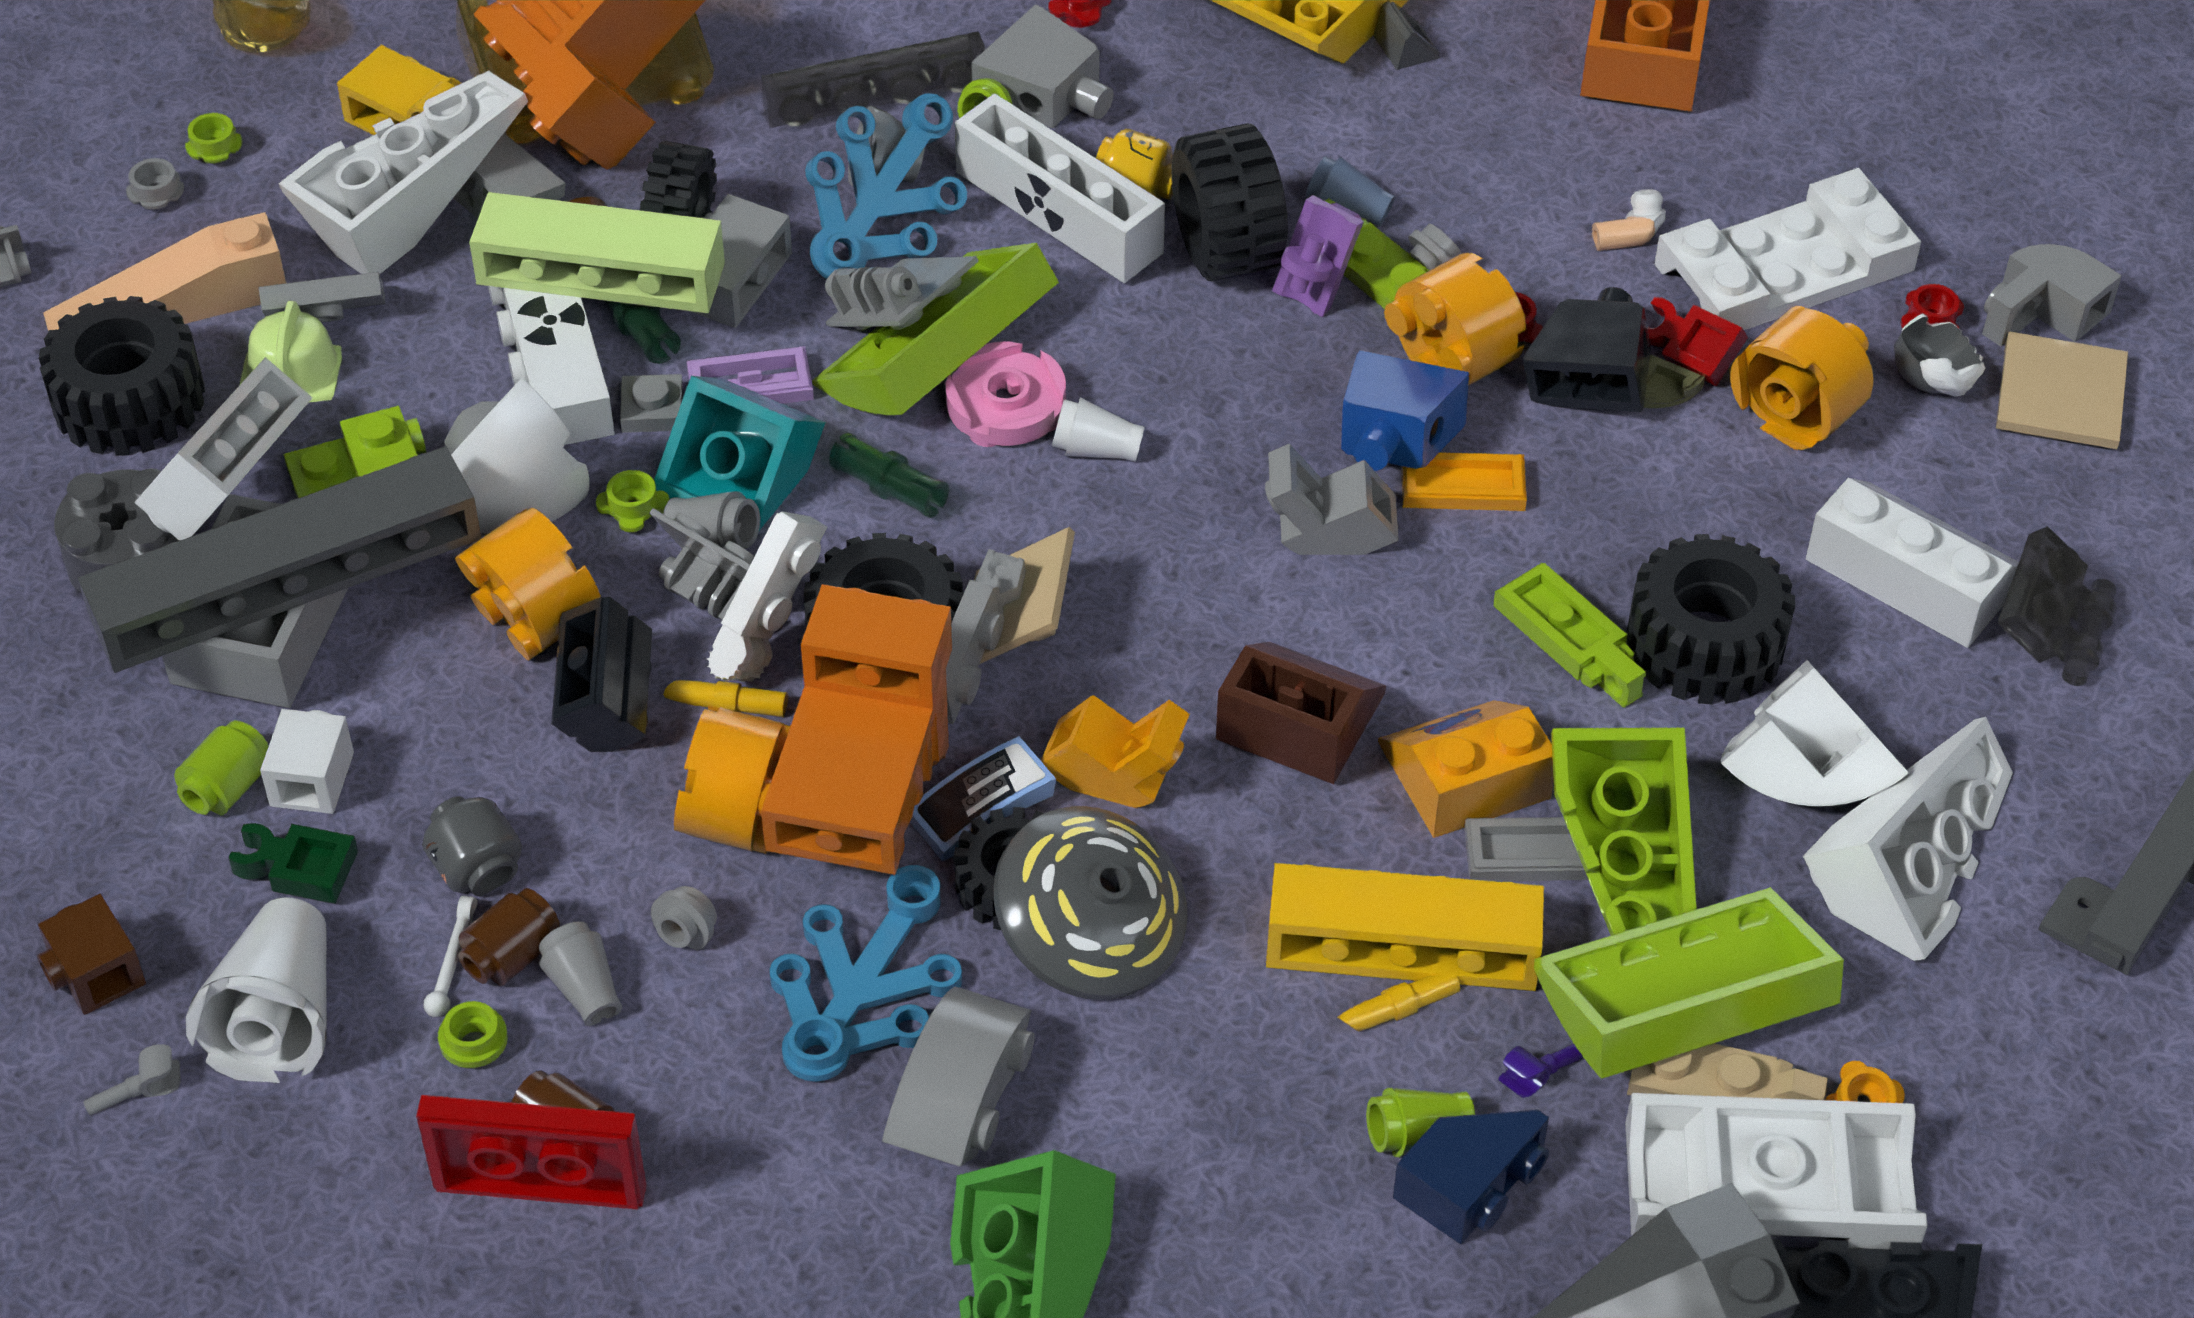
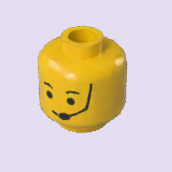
(1141, 160)

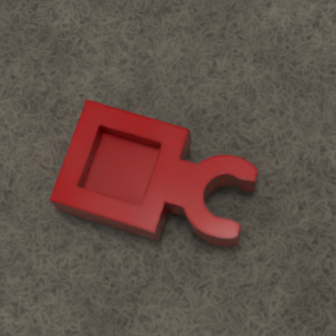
(1698, 341)

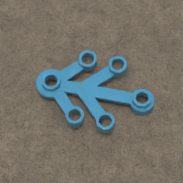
(876, 193)
(861, 984)

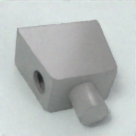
(1046, 68)

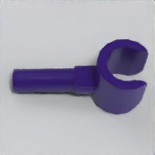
(1528, 1073)

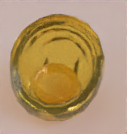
(261, 24)

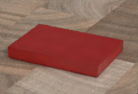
(532, 1152)

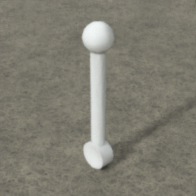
(437, 1002)

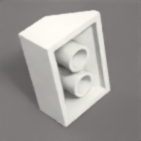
(1910, 560)

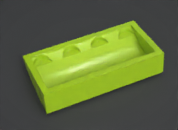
(899, 367)
(1689, 981)

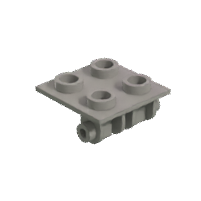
(894, 293)
(702, 569)

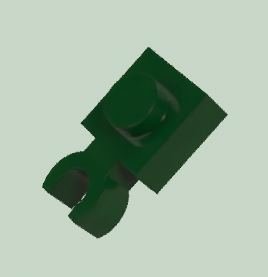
(304, 864)

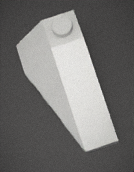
(390, 188)

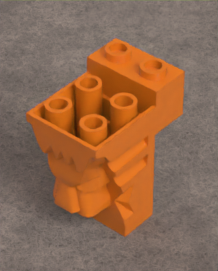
(580, 62)
(861, 730)

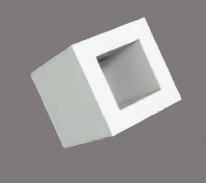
(307, 761)

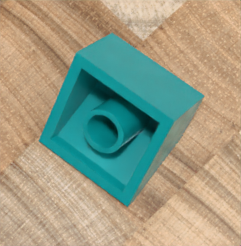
(736, 443)

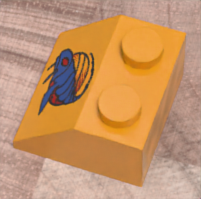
(1472, 764)

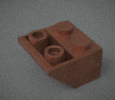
(1295, 709)

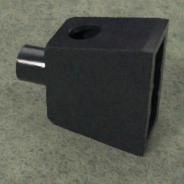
(1591, 355)

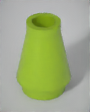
(1404, 1116)

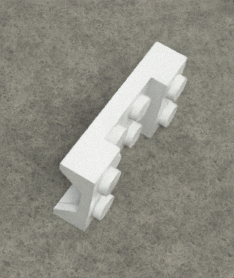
(1794, 256)
(1793, 1161)

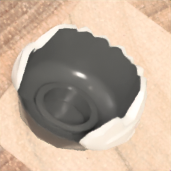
(1937, 357)

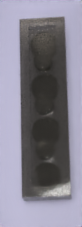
(870, 79)

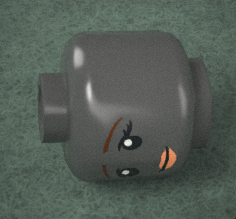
(472, 845)

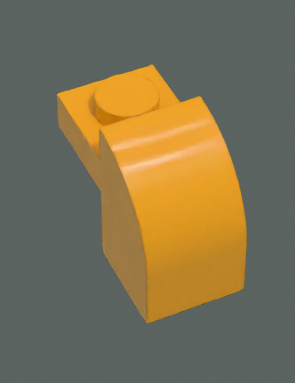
(1110, 756)

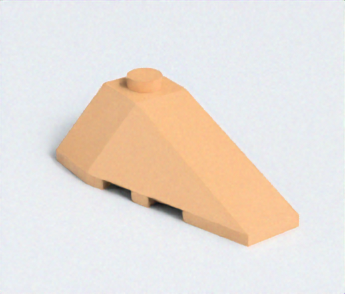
(197, 276)

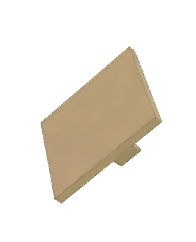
(1041, 598)

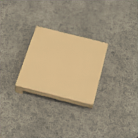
(2062, 390)

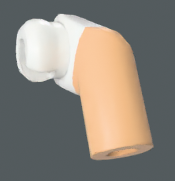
(1637, 226)

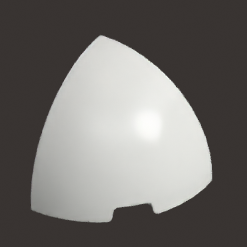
(520, 461)
(1810, 747)

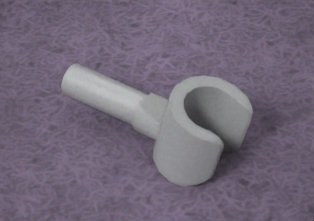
(156, 1077)

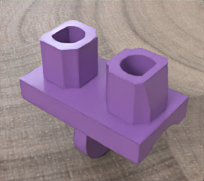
(1318, 254)

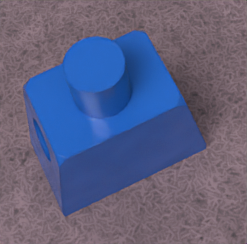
(1401, 410)

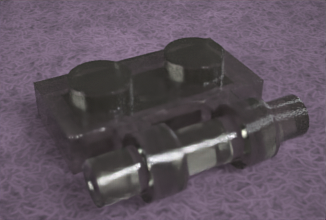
(2046, 596)

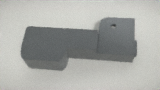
(2124, 919)

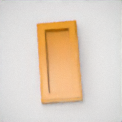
(1467, 482)

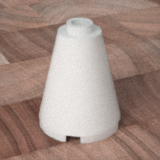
(266, 997)

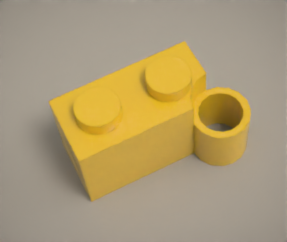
(388, 87)

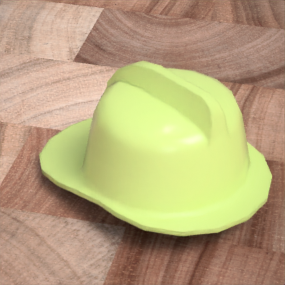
(299, 348)

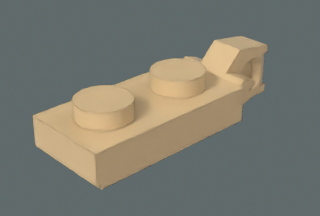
(1727, 1073)

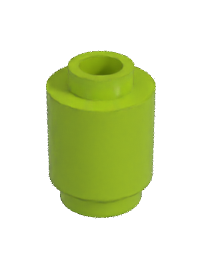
(221, 768)

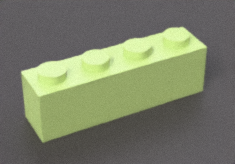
(598, 252)

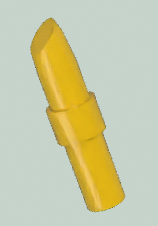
(728, 696)
(1400, 1001)

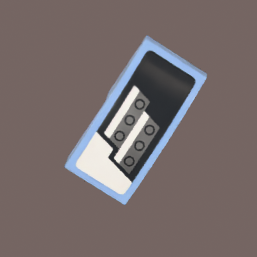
(996, 780)

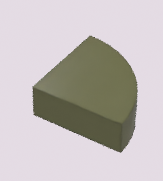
(1670, 383)

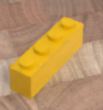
(1405, 926)

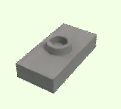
(326, 296)

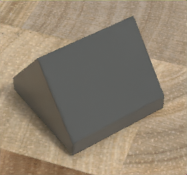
(1403, 37)

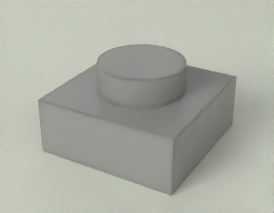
(650, 402)

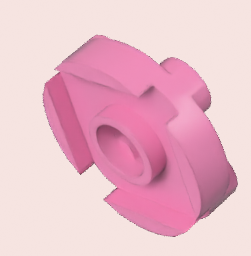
(1006, 421)

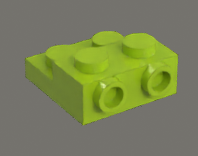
(366, 446)

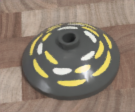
(1071, 926)

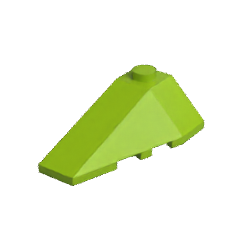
(1628, 819)

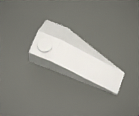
(1901, 849)

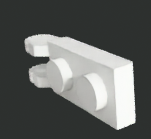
(765, 597)

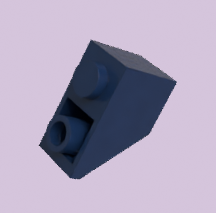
(1466, 1167)

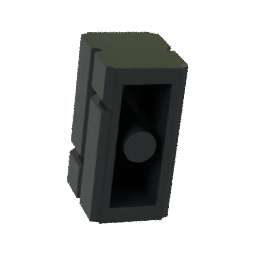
(602, 676)

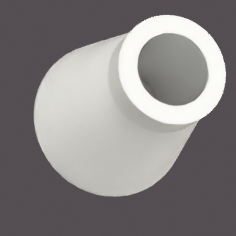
(1096, 433)

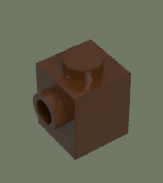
(89, 954)

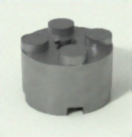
(102, 523)

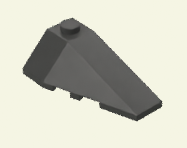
(1687, 1263)

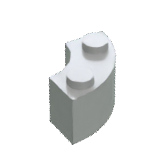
(958, 1076)

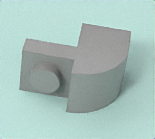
(2054, 285)
(1331, 514)

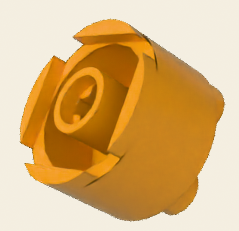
(1459, 318)
(1804, 376)
(526, 579)
(729, 778)

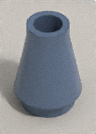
(1351, 189)

